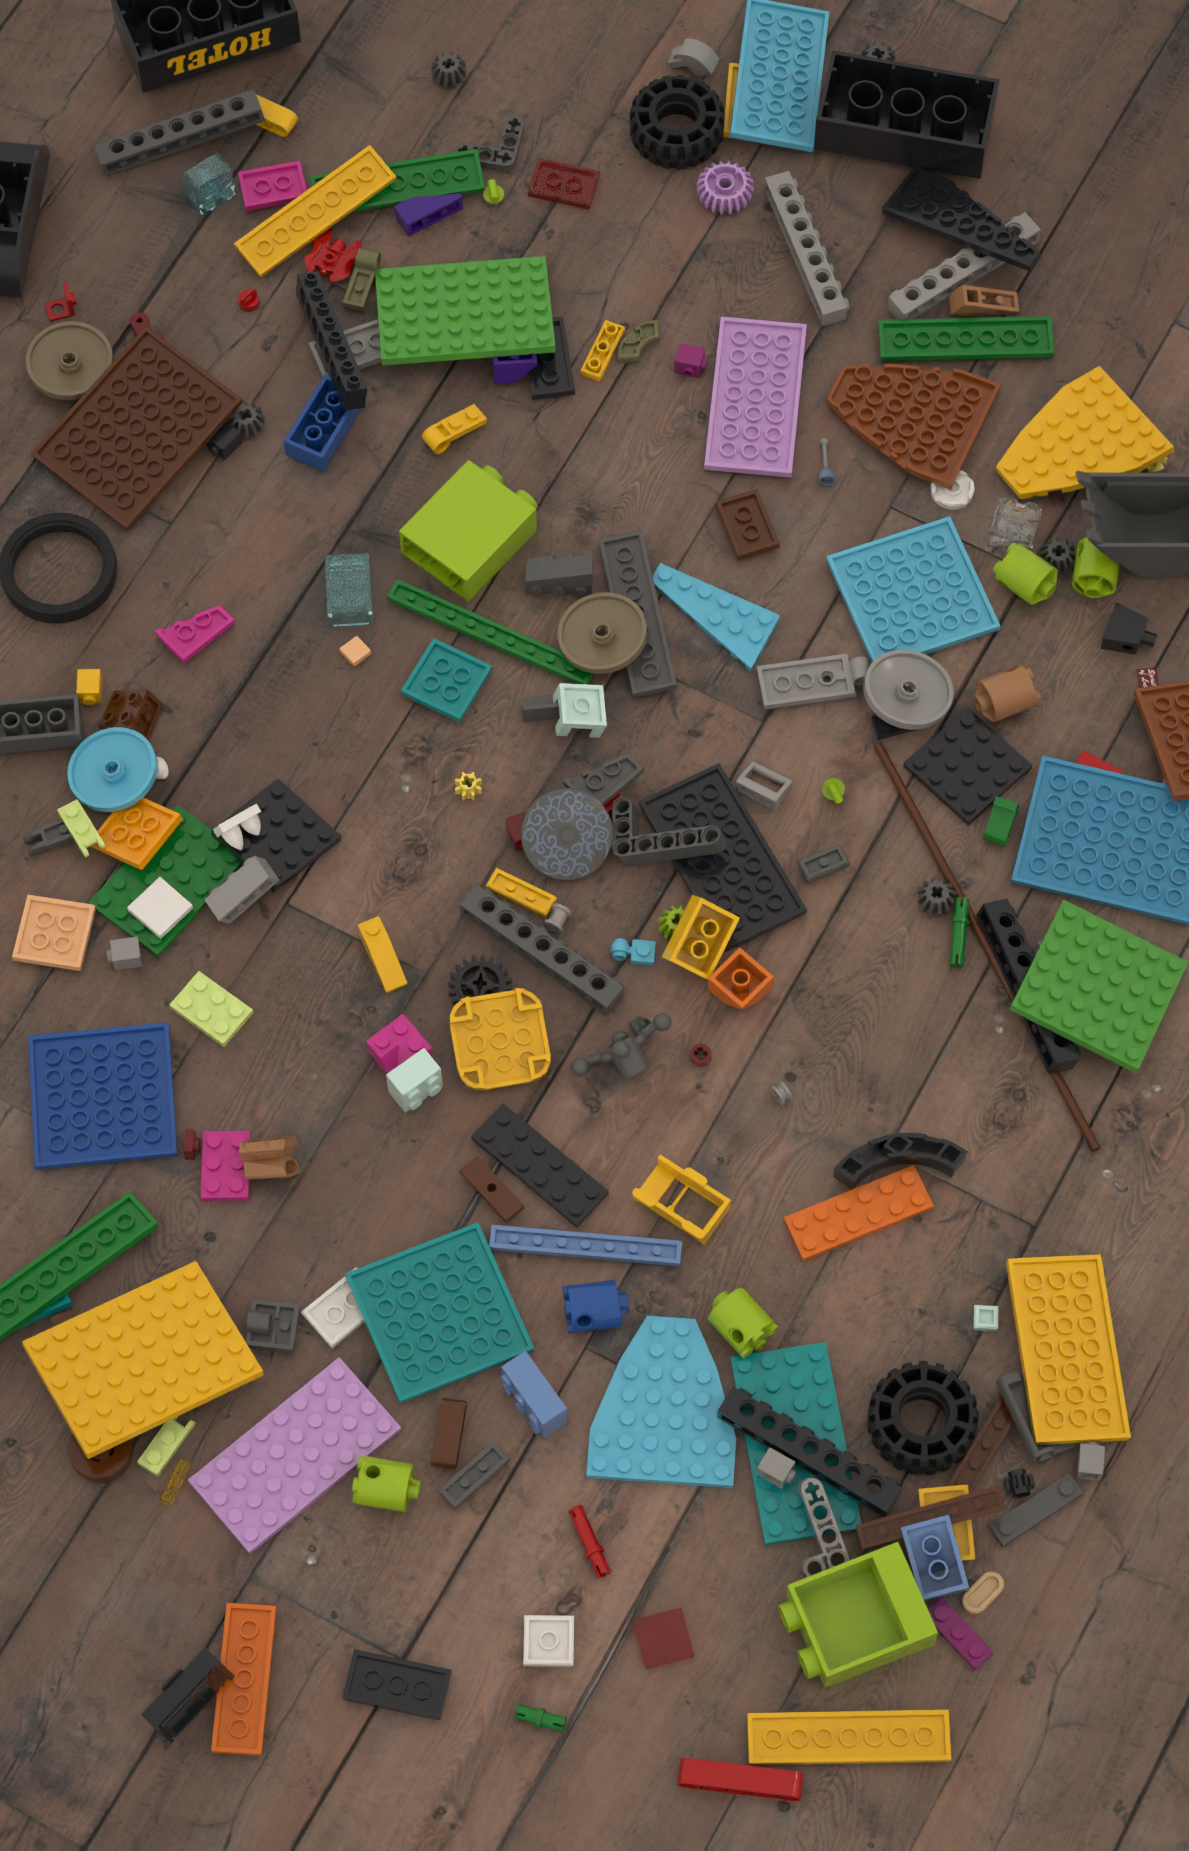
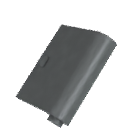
(1014, 1395)

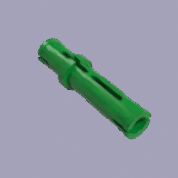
(959, 924)

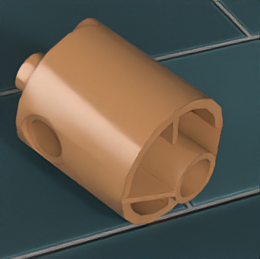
(1006, 693)

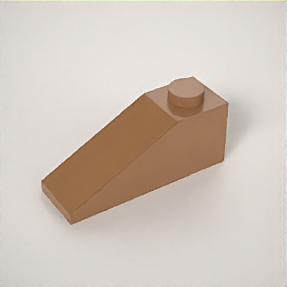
(980, 301)

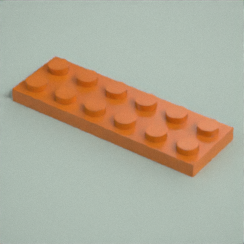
(858, 1213)
(244, 1699)

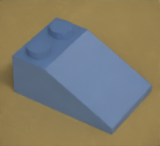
(935, 1558)

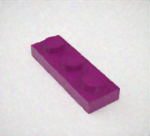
(959, 1634)

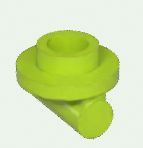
(493, 193)
(833, 790)

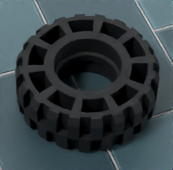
(682, 97)
(916, 1451)

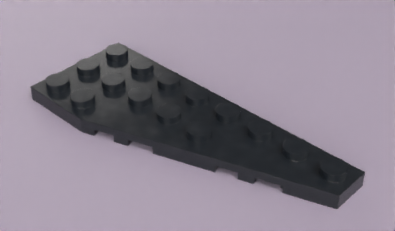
(946, 211)

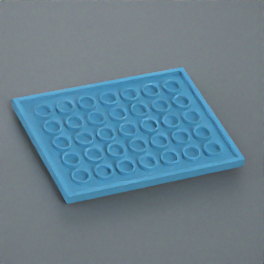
(1106, 840)

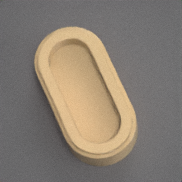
(982, 1593)

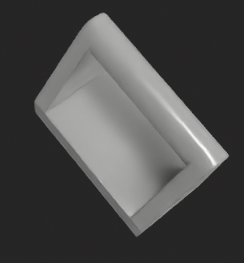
(760, 793)

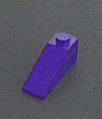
(425, 211)

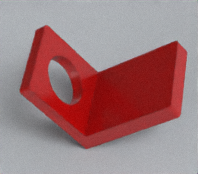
(66, 302)

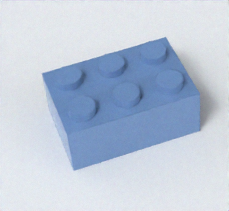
(533, 1395)

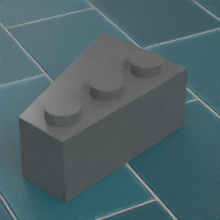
(560, 575)

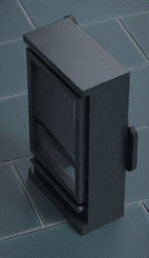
(186, 1694)

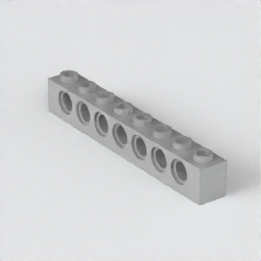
(975, 268)
(827, 310)

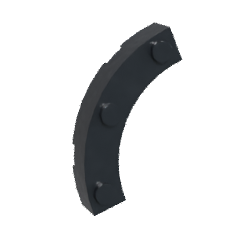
(899, 1149)

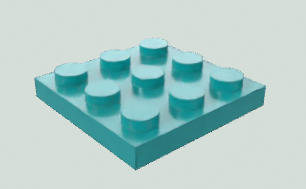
(446, 680)

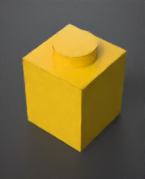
(89, 686)

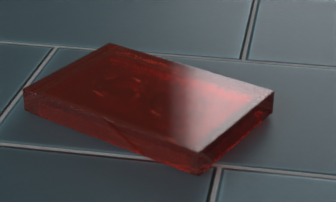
(564, 183)

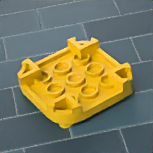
(500, 1039)

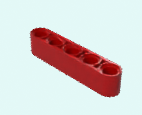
(740, 1779)

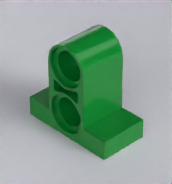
(1001, 821)

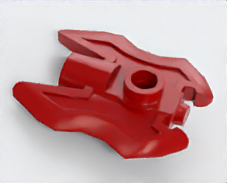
(331, 259)

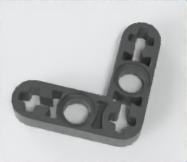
(502, 152)

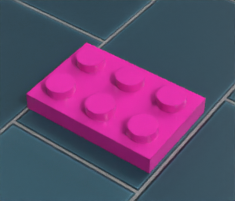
(271, 185)
(223, 1167)

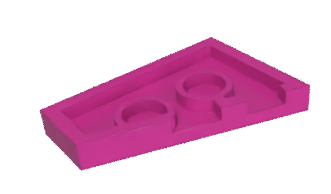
(193, 635)

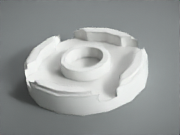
(958, 496)

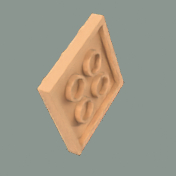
(54, 932)

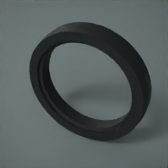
(58, 523)

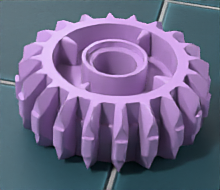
(738, 189)

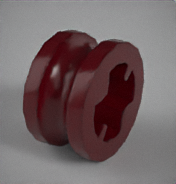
(700, 1047)

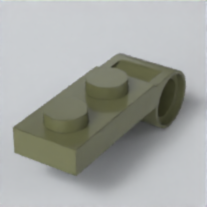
(362, 279)

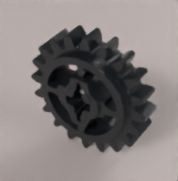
(471, 984)

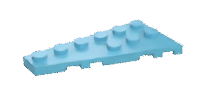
(723, 616)

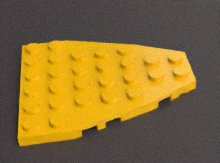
(1084, 430)

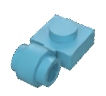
(641, 952)

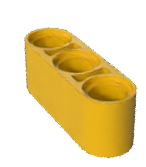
(277, 118)

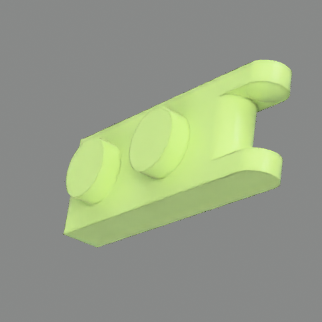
(80, 826)
(164, 1446)

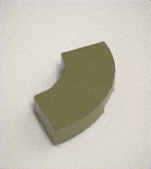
(637, 341)

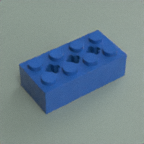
(320, 427)

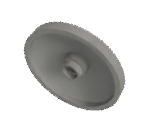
(908, 689)

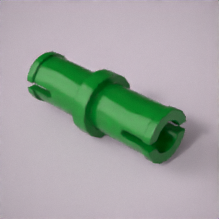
(540, 1718)

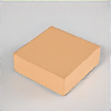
(355, 651)

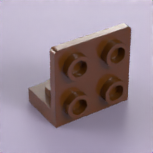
(132, 710)

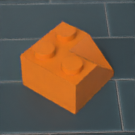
(740, 981)

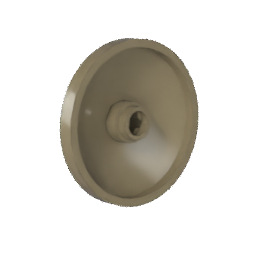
(67, 359)
(602, 633)

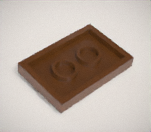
(747, 524)

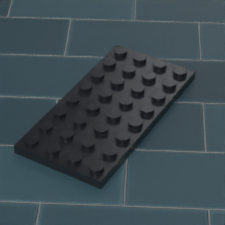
(741, 877)

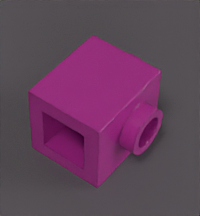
(690, 360)

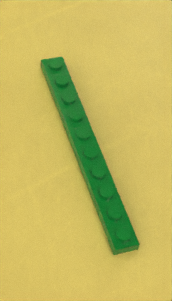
(486, 631)

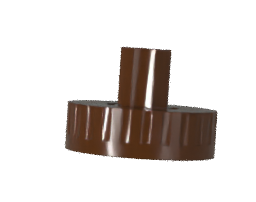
(107, 1468)

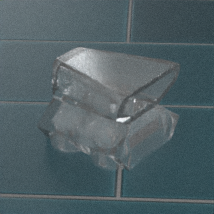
(1014, 523)

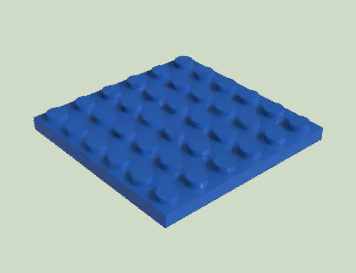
(102, 1096)

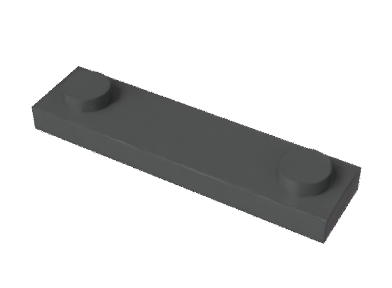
(1035, 1510)

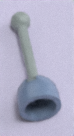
(826, 476)

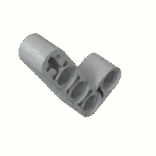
(819, 1526)

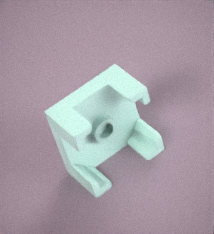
(581, 708)

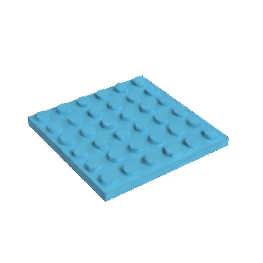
(913, 591)

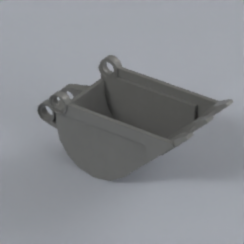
(1140, 520)

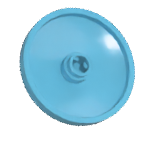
(112, 769)

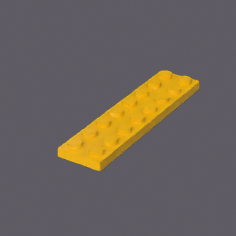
(315, 211)
(848, 1737)

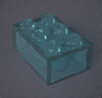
(349, 589)

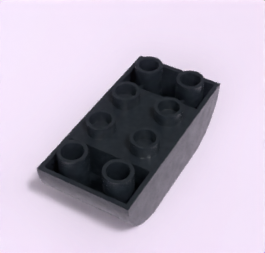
(21, 190)

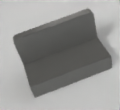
(539, 708)

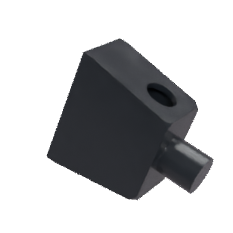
(1126, 631)

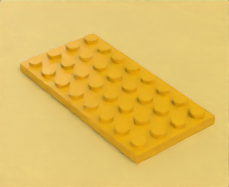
(1067, 1349)

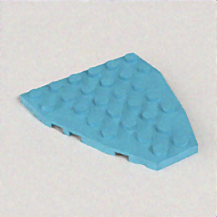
(663, 1412)

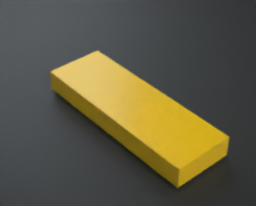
(521, 893)

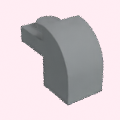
(695, 56)

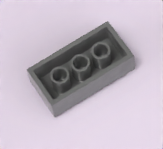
(40, 723)

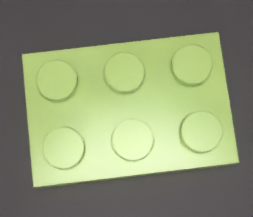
(211, 1009)

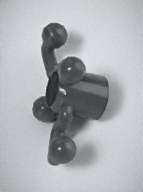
(624, 1050)

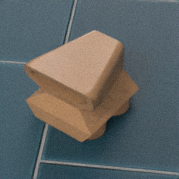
(269, 1157)

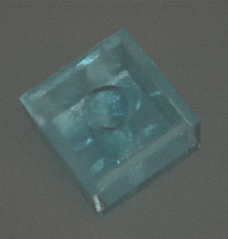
(209, 183)

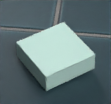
(985, 1318)

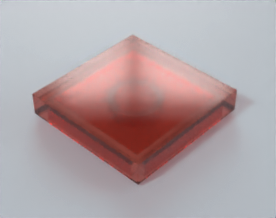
(663, 1638)

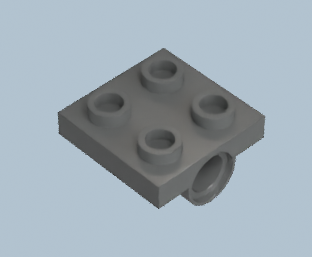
(272, 1325)

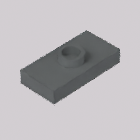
(823, 863)

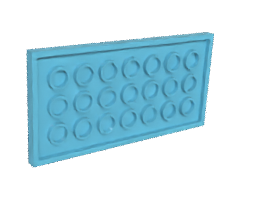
(779, 74)

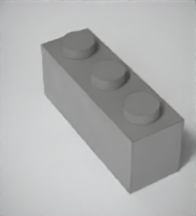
(241, 889)

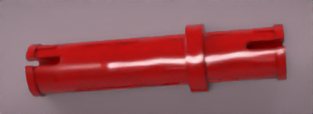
(594, 1551)

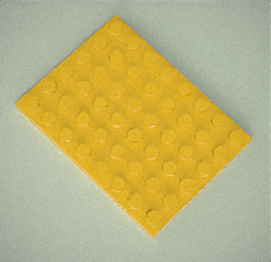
(142, 1359)

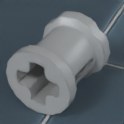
(557, 918)

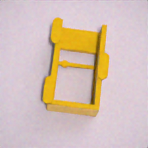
(661, 1180)

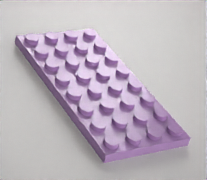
(755, 397)
(294, 1455)

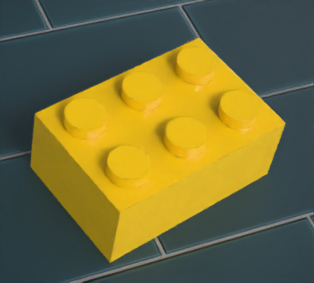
(700, 937)

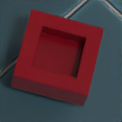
(191, 1144)

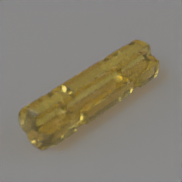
(175, 1481)

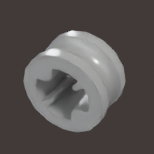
(781, 1093)

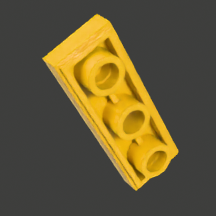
(599, 359)

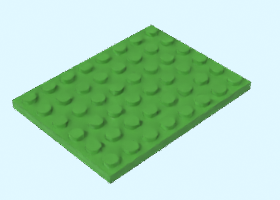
(464, 310)

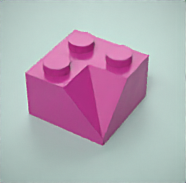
(396, 1044)

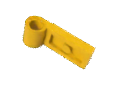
(442, 433)

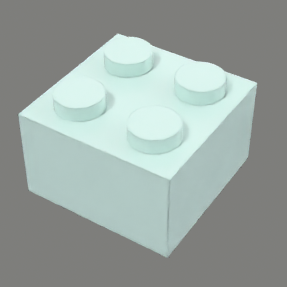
(414, 1080)

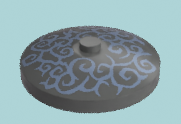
(566, 834)

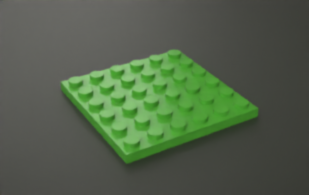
(1099, 986)

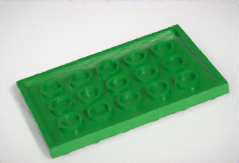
(187, 861)

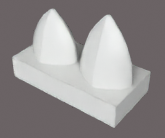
(230, 828)

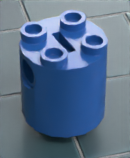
(594, 1306)

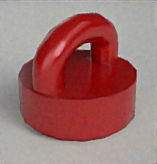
(248, 300)

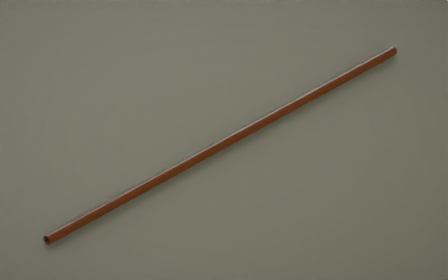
(976, 927)

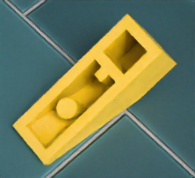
(382, 954)

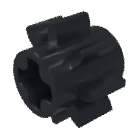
(1019, 1483)

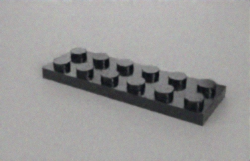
(540, 1165)

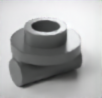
(638, 1024)

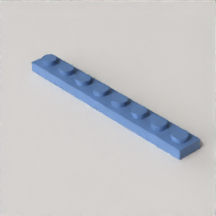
(585, 1245)

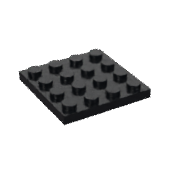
(967, 766)
(289, 833)

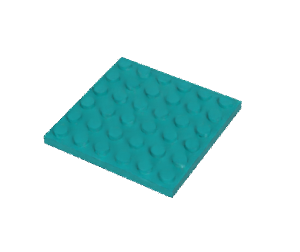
(439, 1312)

